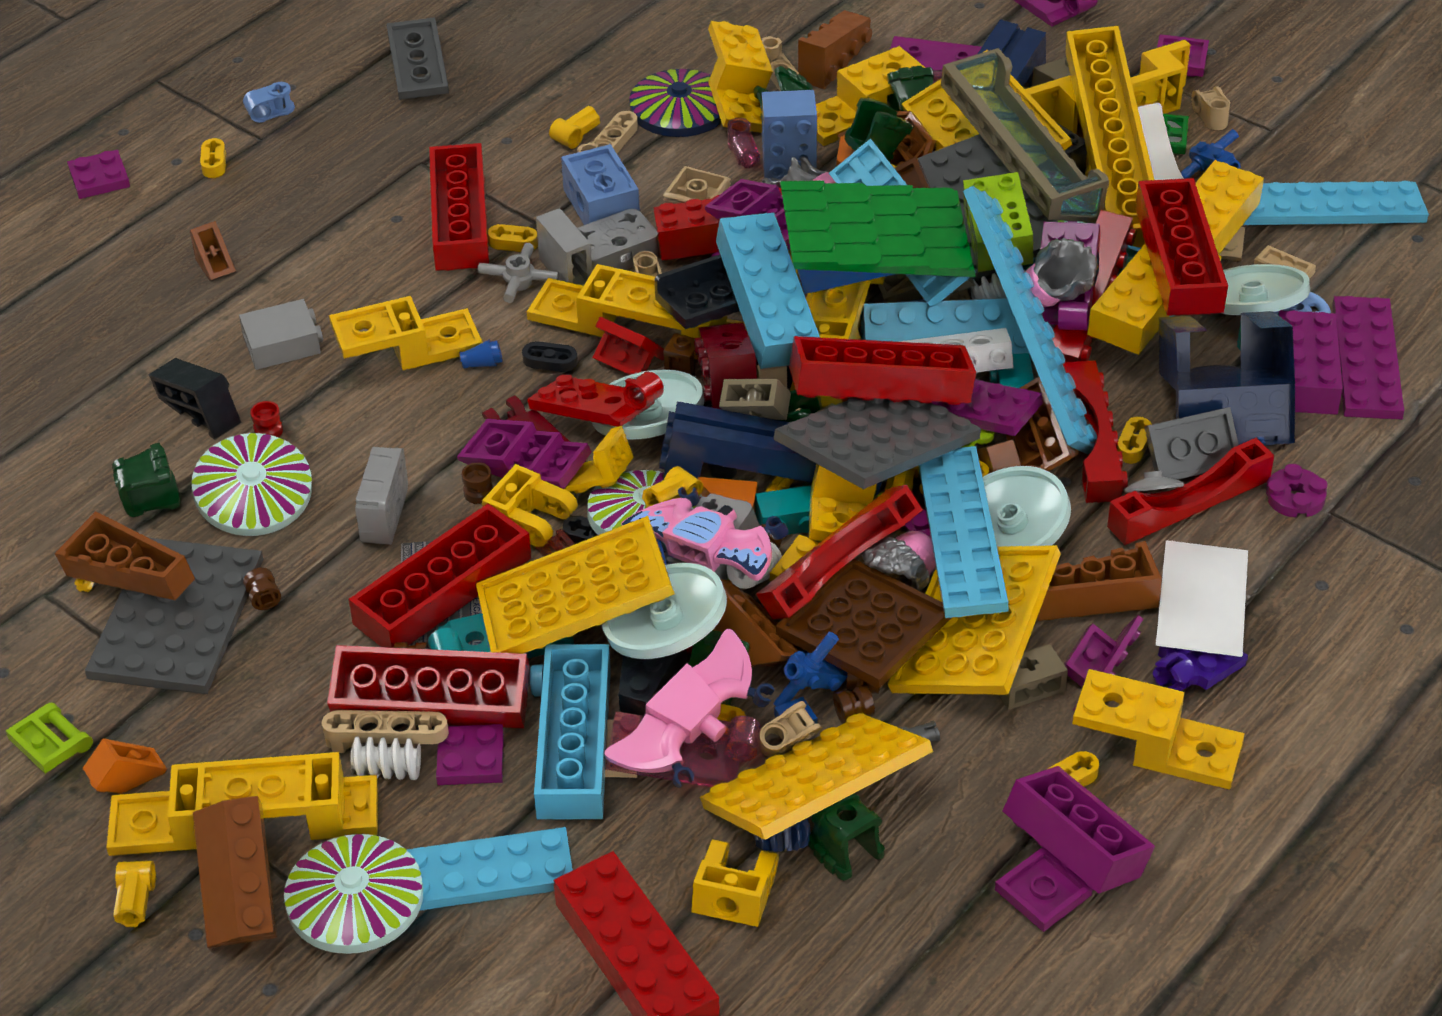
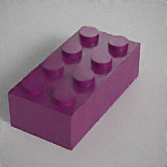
(1315, 361)
(1078, 829)

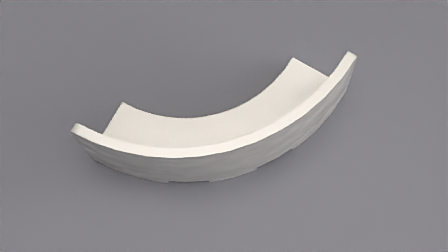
(1158, 143)

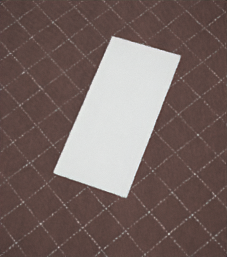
(1203, 598)

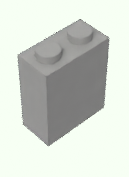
(563, 247)
(281, 333)

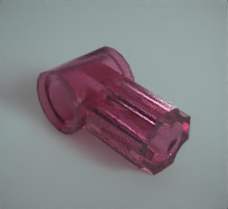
(742, 143)

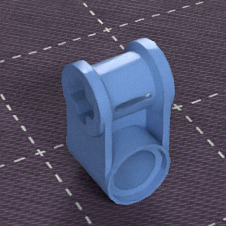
(268, 103)

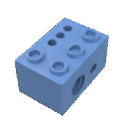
(788, 130)
(598, 184)

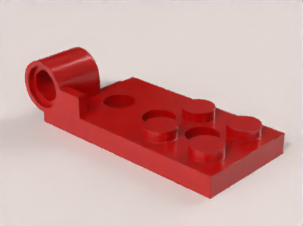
(597, 400)

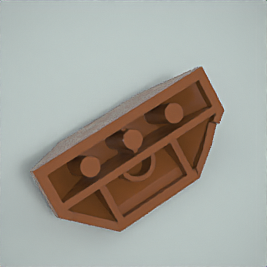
(916, 144)
(1041, 438)
(755, 626)

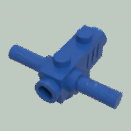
(1204, 154)
(812, 671)

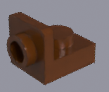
(680, 354)

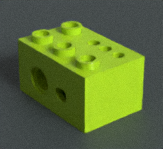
(1009, 193)

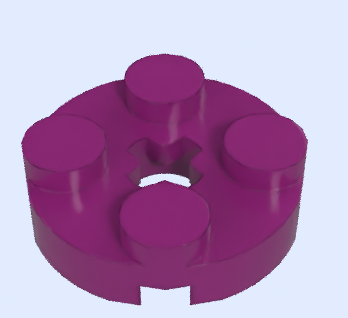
(1294, 478)

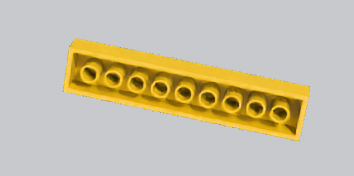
(1109, 117)
(1132, 304)

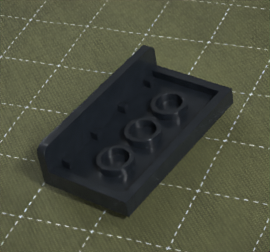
(696, 292)

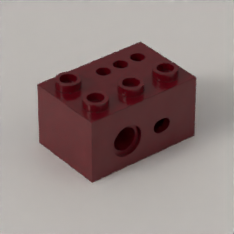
(723, 354)

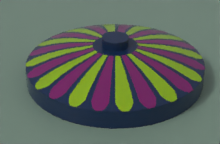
(675, 103)

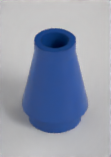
(483, 355)

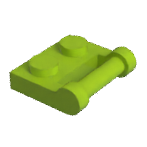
(42, 744)

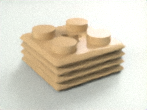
(695, 184)

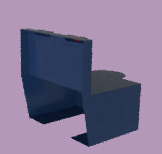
(1257, 394)

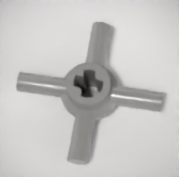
(517, 272)

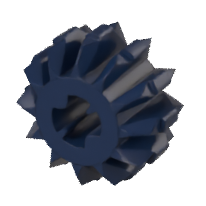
(789, 839)

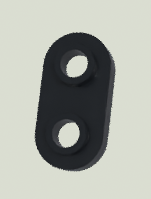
(549, 356)

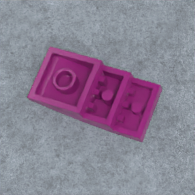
(750, 198)
(510, 442)

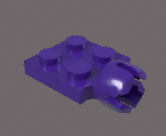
(1194, 668)

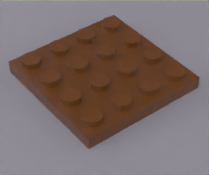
(874, 618)

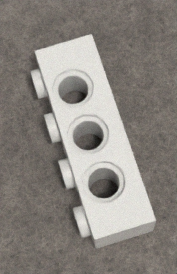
(987, 348)

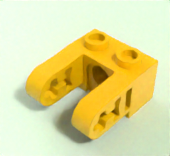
(523, 492)
(732, 892)

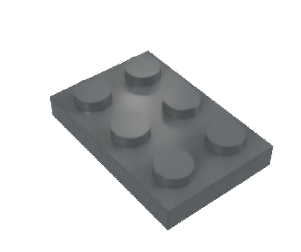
(1191, 443)

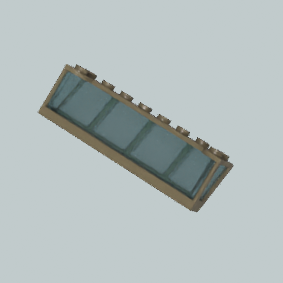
(1019, 139)

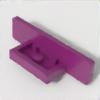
(1099, 651)

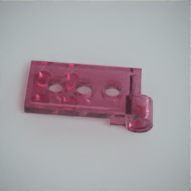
(737, 744)

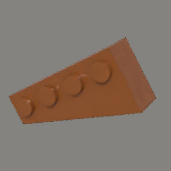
(832, 47)
(123, 559)
(1103, 585)

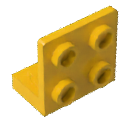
(608, 463)

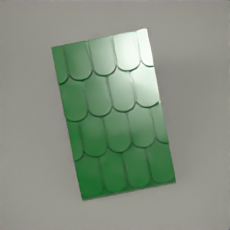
(871, 232)

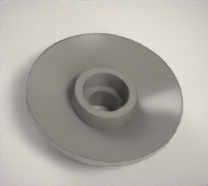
(1153, 481)

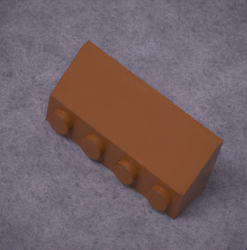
(234, 872)

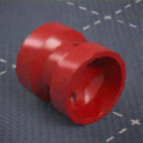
(266, 418)

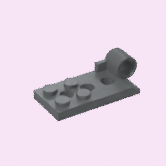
(424, 45)

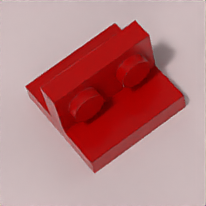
(625, 348)

